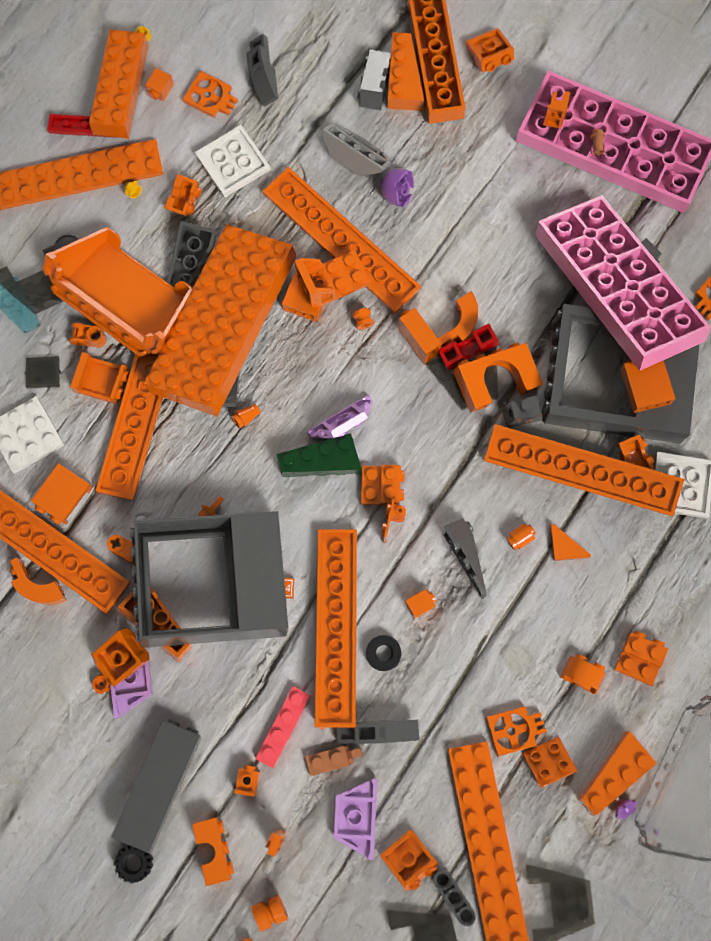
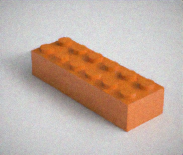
(119, 84)

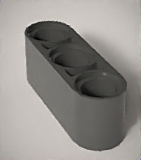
(456, 907)

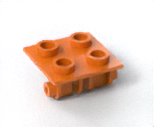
(393, 513)
(549, 762)

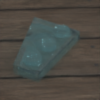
(17, 312)

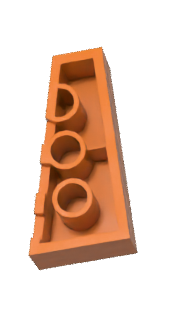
(404, 80)
(160, 621)
(619, 771)

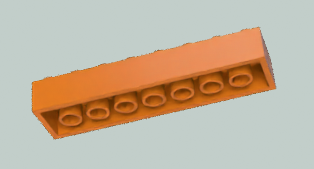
(436, 60)

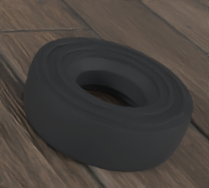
(395, 657)

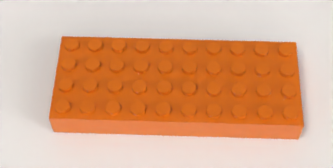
(221, 320)

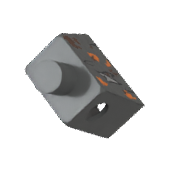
(523, 412)

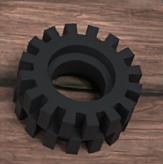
(124, 872)

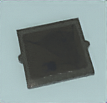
(43, 372)

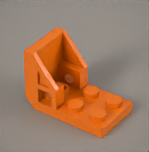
(331, 279)

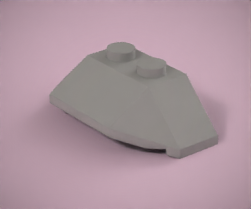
(354, 151)

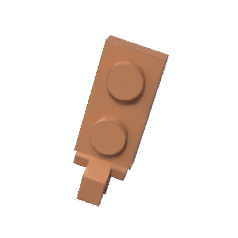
(331, 759)

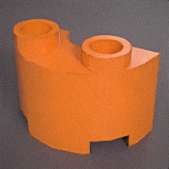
(183, 196)
(633, 452)
(583, 673)

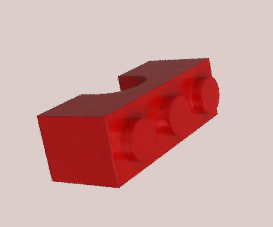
(479, 343)

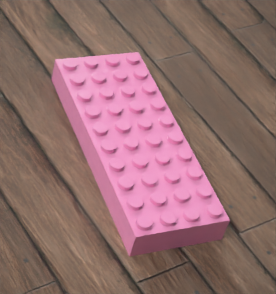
(640, 148)
(622, 282)

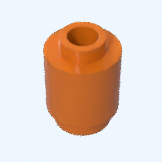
(521, 536)

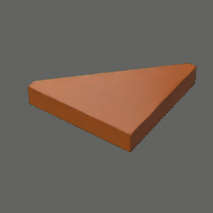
(564, 547)

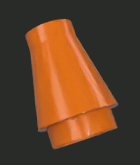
(244, 416)

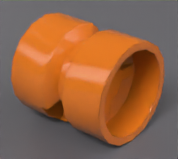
(270, 912)

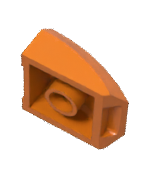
(120, 657)

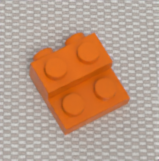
(490, 50)
(382, 485)
(641, 658)
(410, 861)

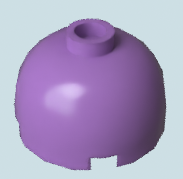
(396, 186)

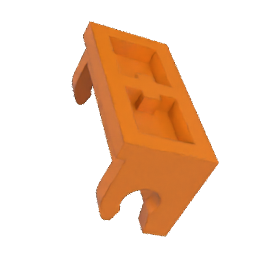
(556, 111)

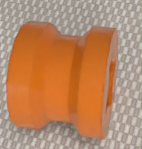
(363, 318)

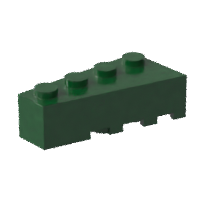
(321, 459)

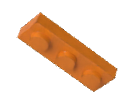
(274, 842)

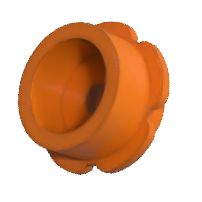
(96, 684)

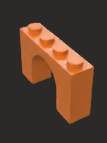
(515, 359)

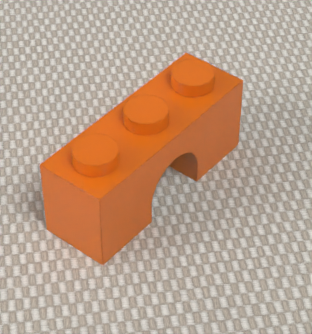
(211, 832)

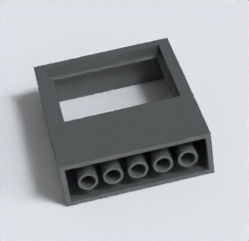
(664, 423)
(252, 577)

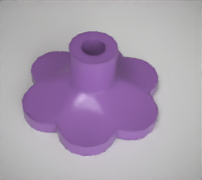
(625, 808)

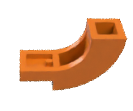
(468, 311)
(43, 594)

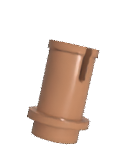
(598, 141)

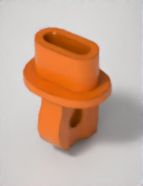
(209, 511)

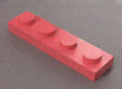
(283, 727)

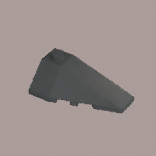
(190, 252)
(462, 543)

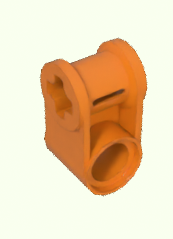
(83, 335)
(124, 550)

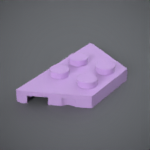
(342, 421)
(132, 691)
(356, 818)

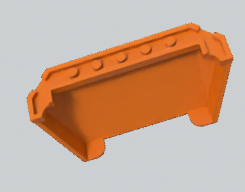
(116, 291)

